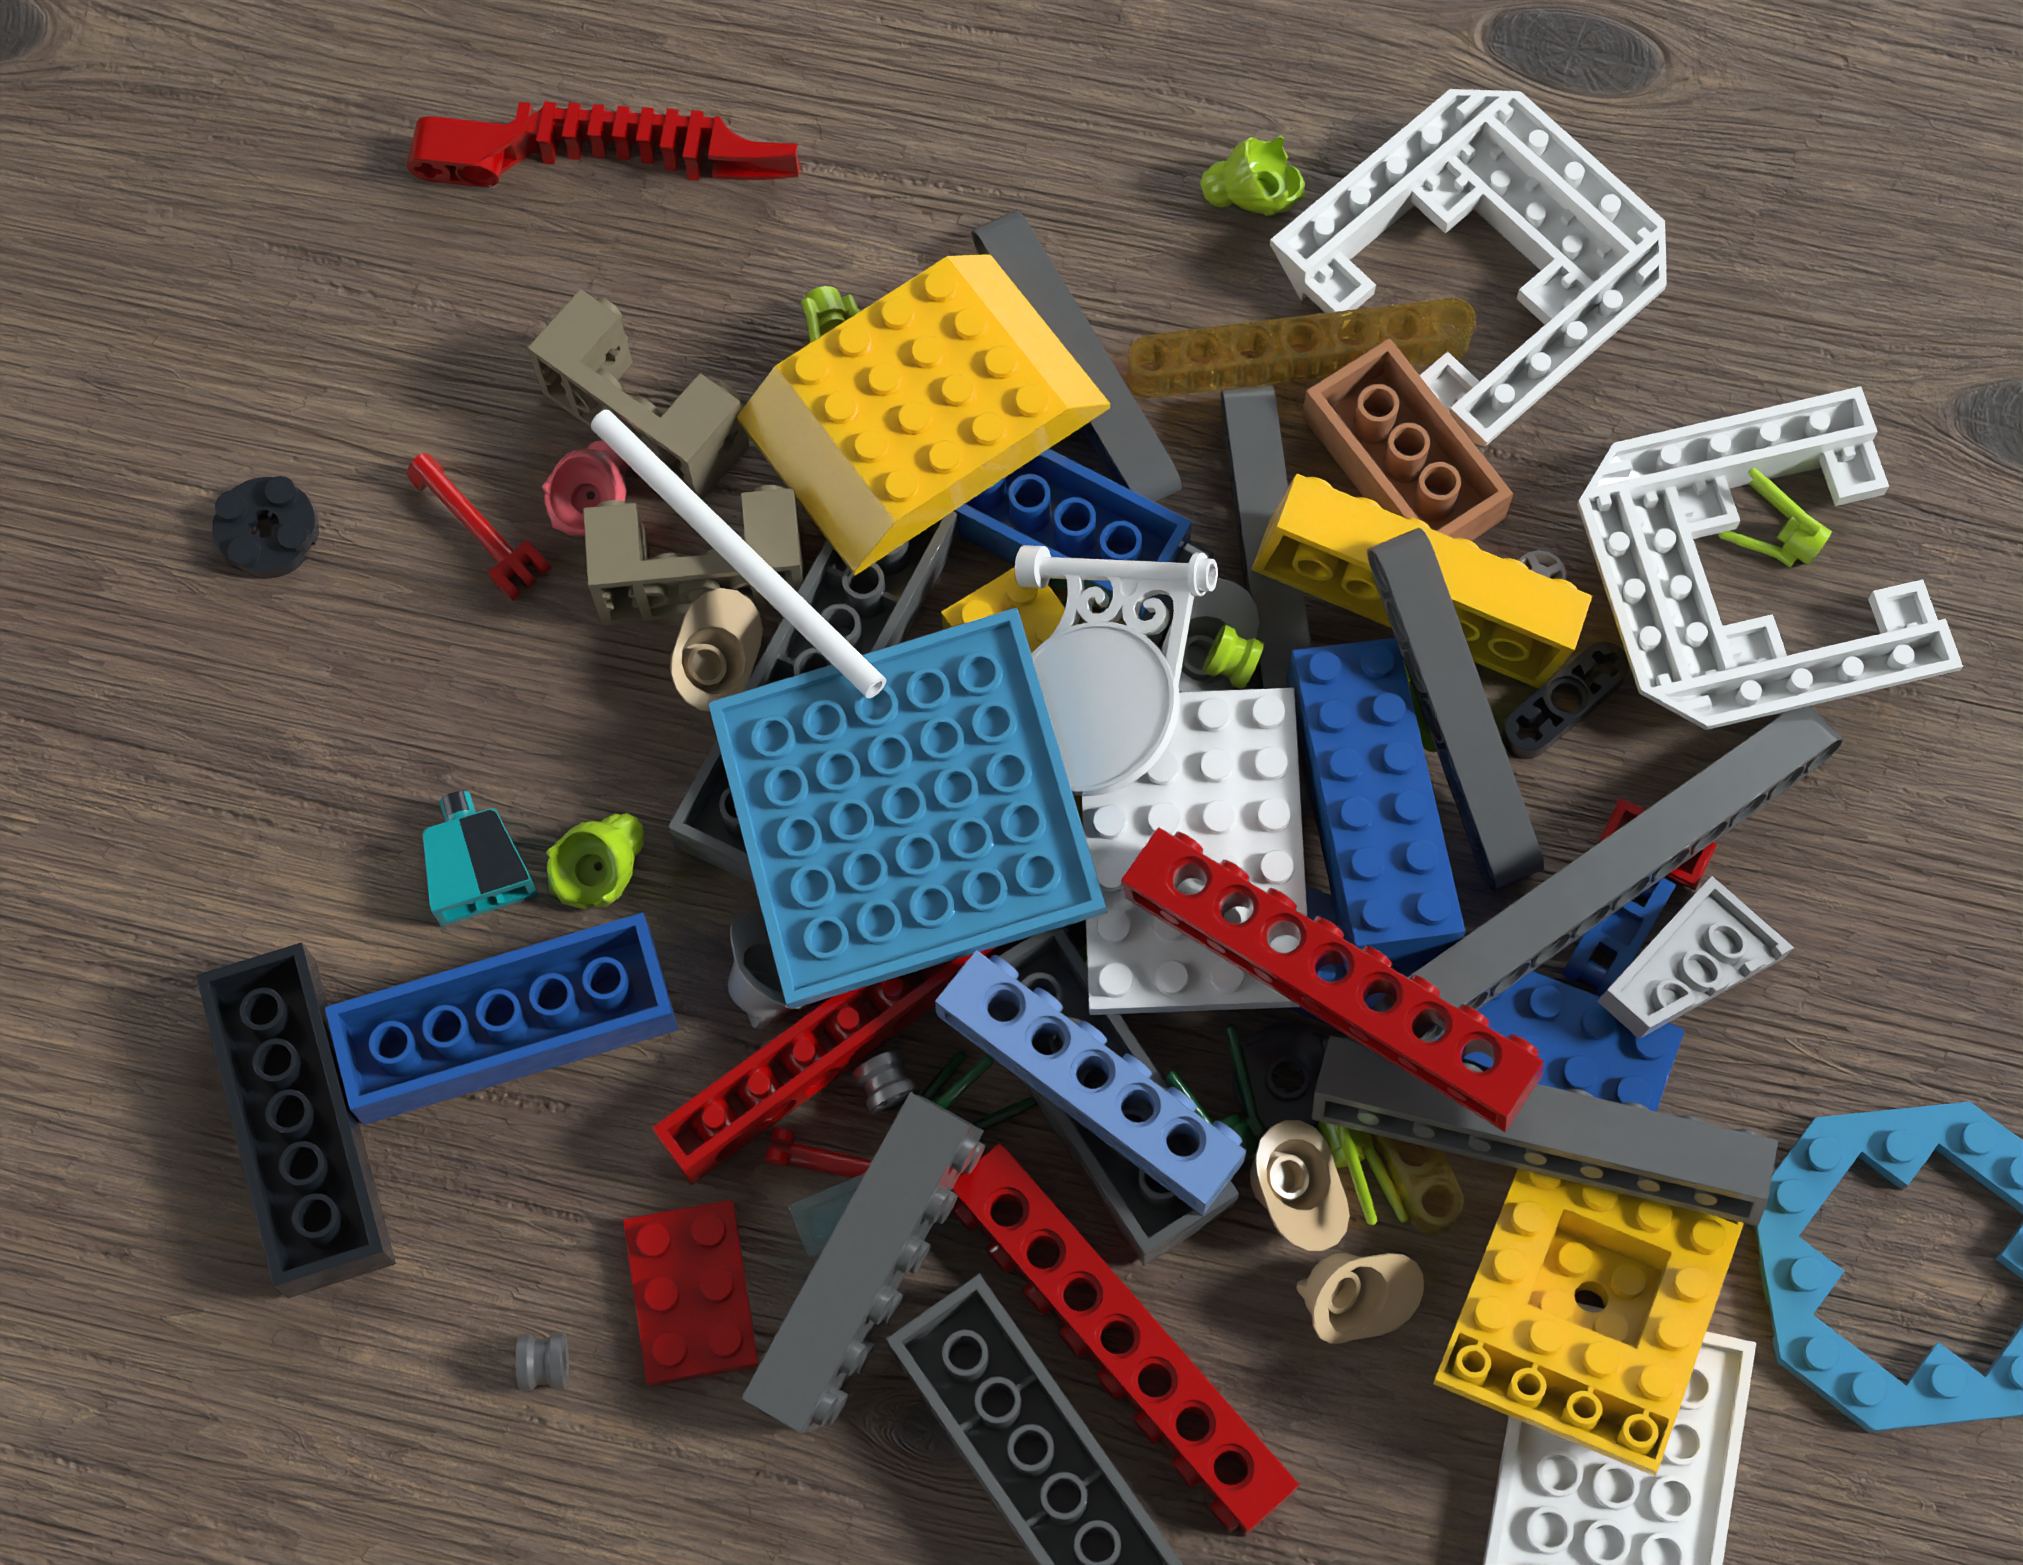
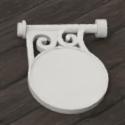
(1106, 681)

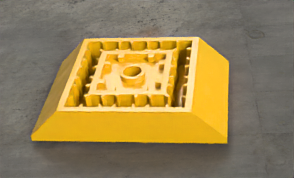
(1580, 1374)

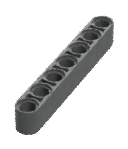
(1122, 432)
(1455, 708)

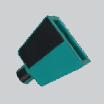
(472, 862)

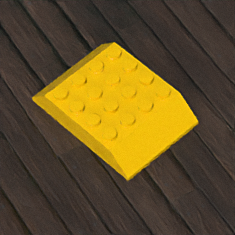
(917, 406)

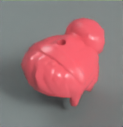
(578, 473)

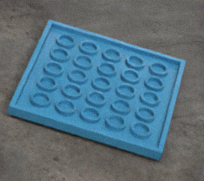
(906, 816)

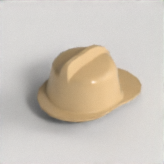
(716, 647)
(1300, 1186)
(1361, 1295)

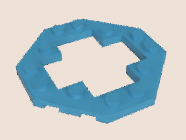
(1800, 1277)

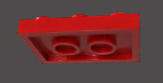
(690, 1293)

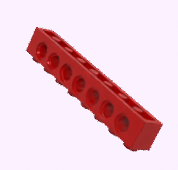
(799, 1066)
(1490, 1094)
(1002, 1180)

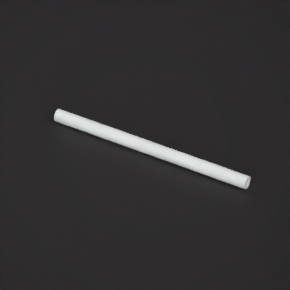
(739, 554)

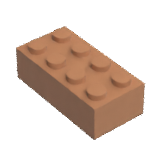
(1405, 445)

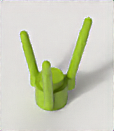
(826, 310)
(1801, 534)
(1348, 1149)

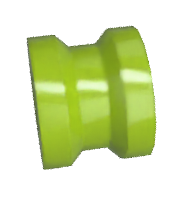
(1233, 657)

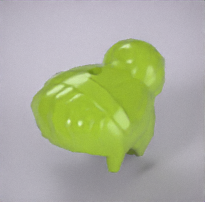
(1255, 179)
(574, 856)

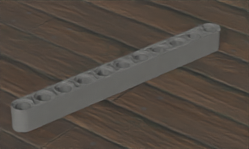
(1627, 863)

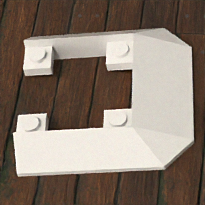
(1541, 191)
(1676, 487)

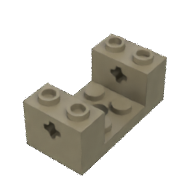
(579, 369)
(637, 589)

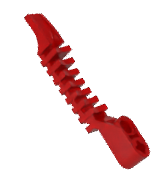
(481, 151)

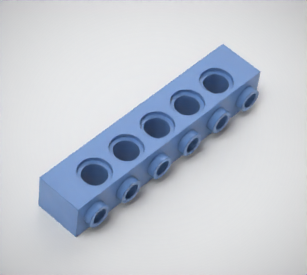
(1192, 1178)

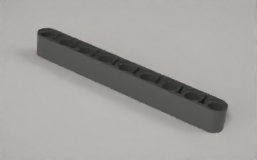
(1257, 488)

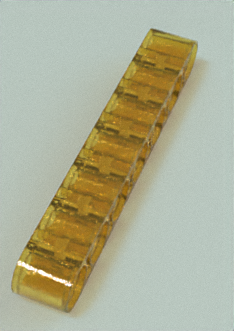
(1283, 364)

